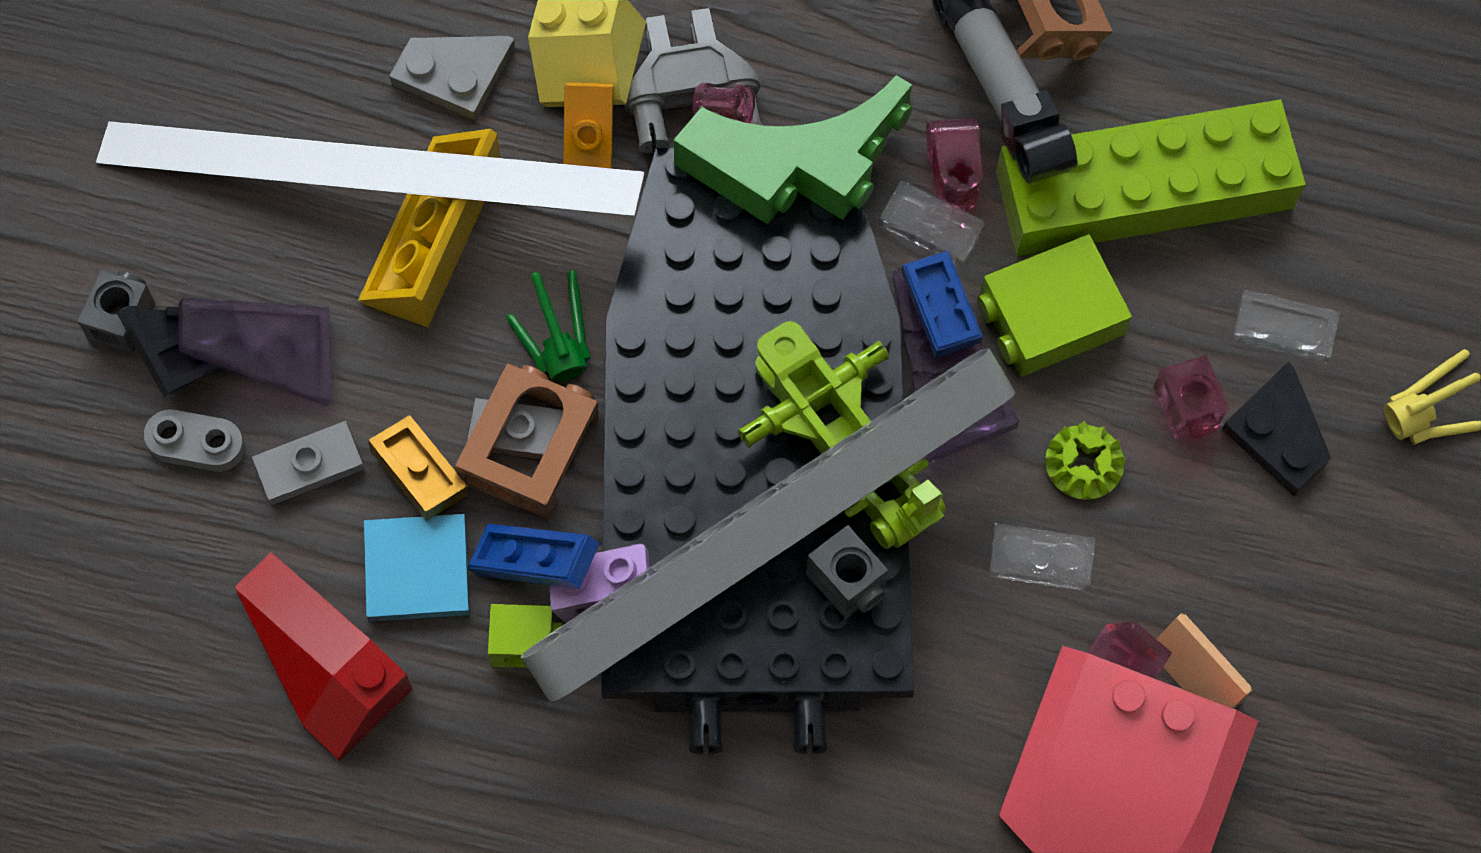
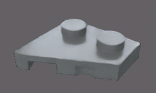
(453, 70)

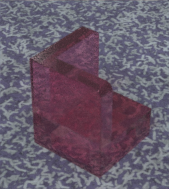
(1131, 647)

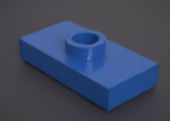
(941, 304)

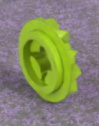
(1081, 481)

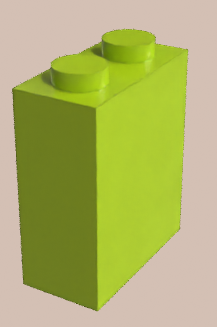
(1053, 306)

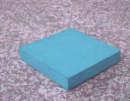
(416, 568)

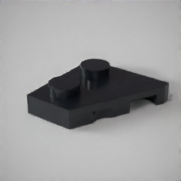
(1281, 431)

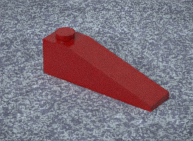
(325, 663)

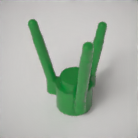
(562, 356)

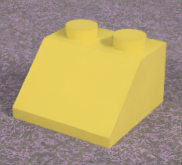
(584, 44)

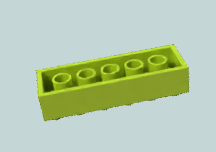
(1158, 178)

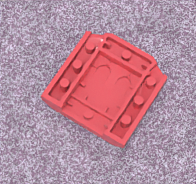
(1124, 764)

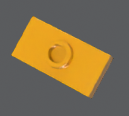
(588, 124)

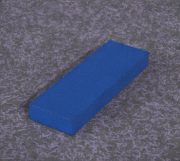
(533, 555)

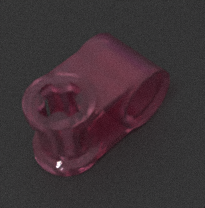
(955, 157)

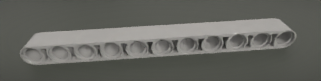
(767, 525)

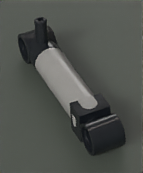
(1026, 115)

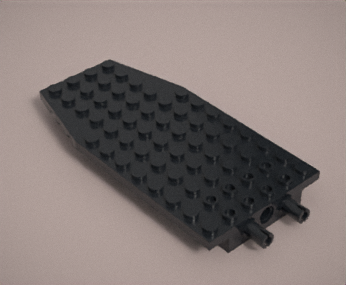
(678, 386)

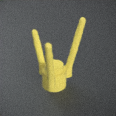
(1411, 414)

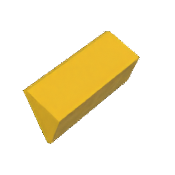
(426, 240)

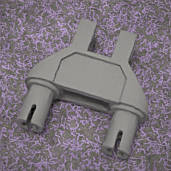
(673, 73)

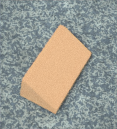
(1200, 666)

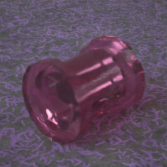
(725, 101)

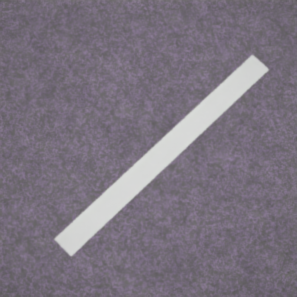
(373, 168)

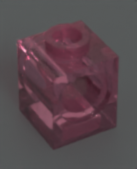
(1197, 379)

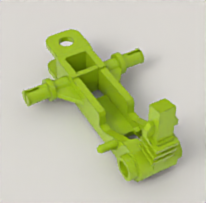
(806, 385)

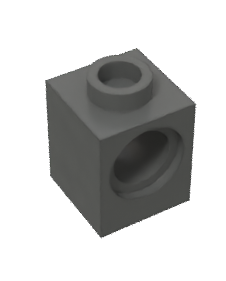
(107, 291)
(843, 552)

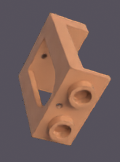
(1057, 37)
(539, 492)

